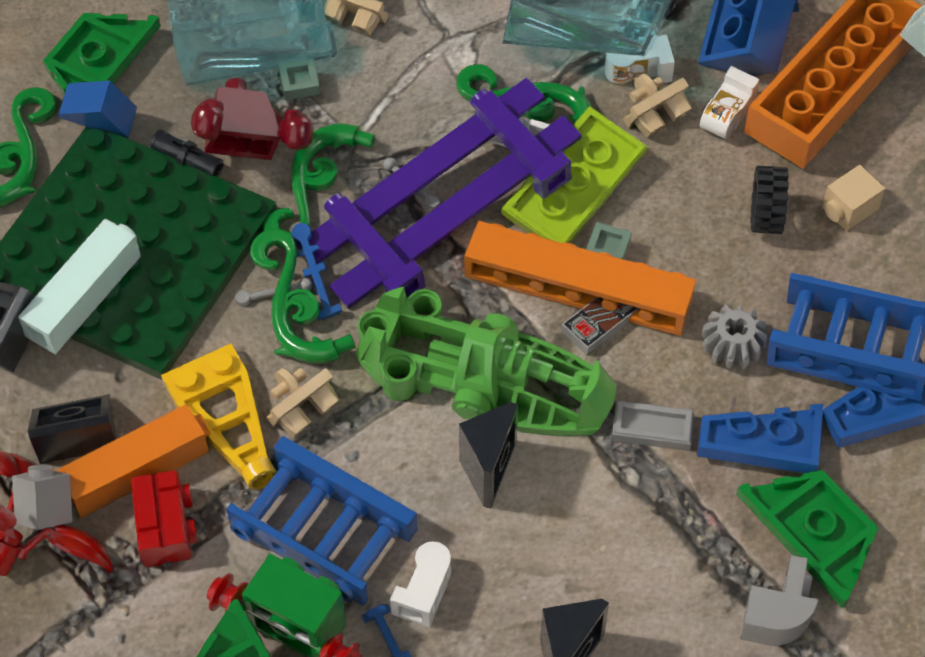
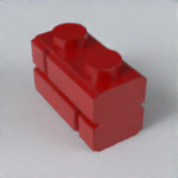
(162, 518)

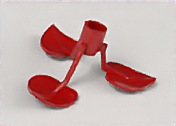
(65, 537)

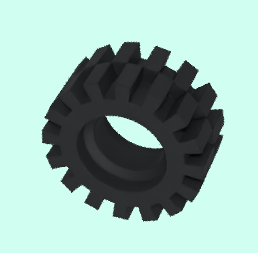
(769, 199)

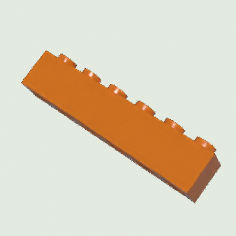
(578, 276)

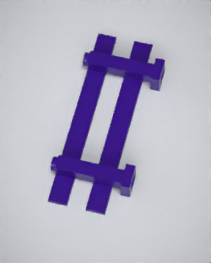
(395, 261)

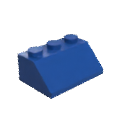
(746, 35)

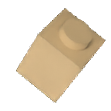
(852, 198)

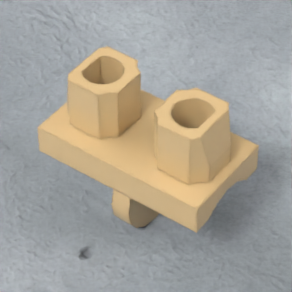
(367, 13)
(645, 113)
(288, 411)

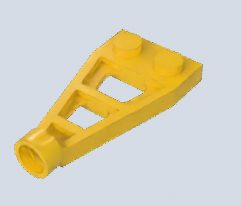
(208, 377)

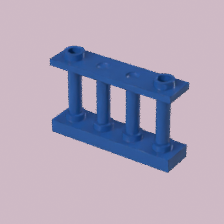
(843, 363)
(325, 482)

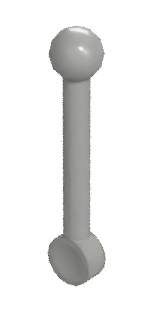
(431, 201)
(244, 298)

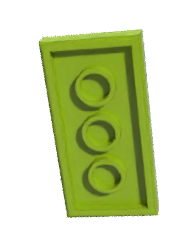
(597, 169)

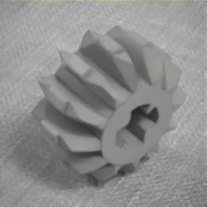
(734, 336)

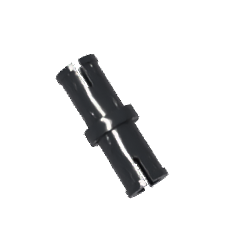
(186, 153)

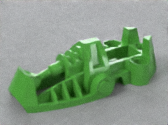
(481, 363)

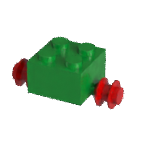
(290, 607)

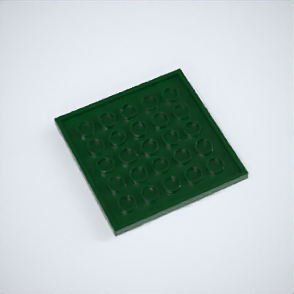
(187, 231)

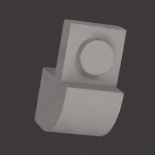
(780, 616)

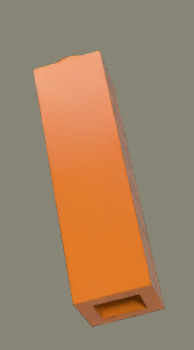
(151, 449)

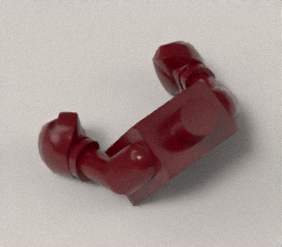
(247, 125)

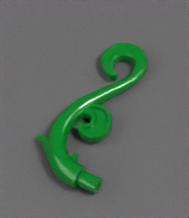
(575, 100)
(25, 148)
(327, 170)
(284, 301)

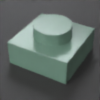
(299, 79)
(609, 240)

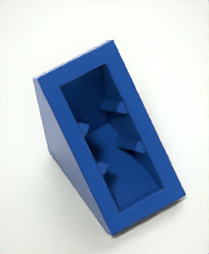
(98, 107)

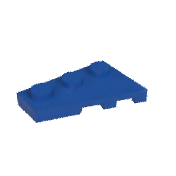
(871, 414)
(773, 440)

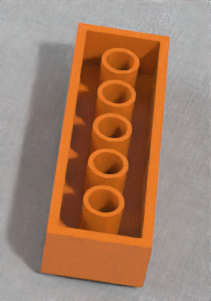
(830, 78)

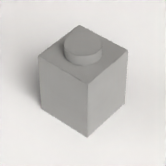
(42, 497)

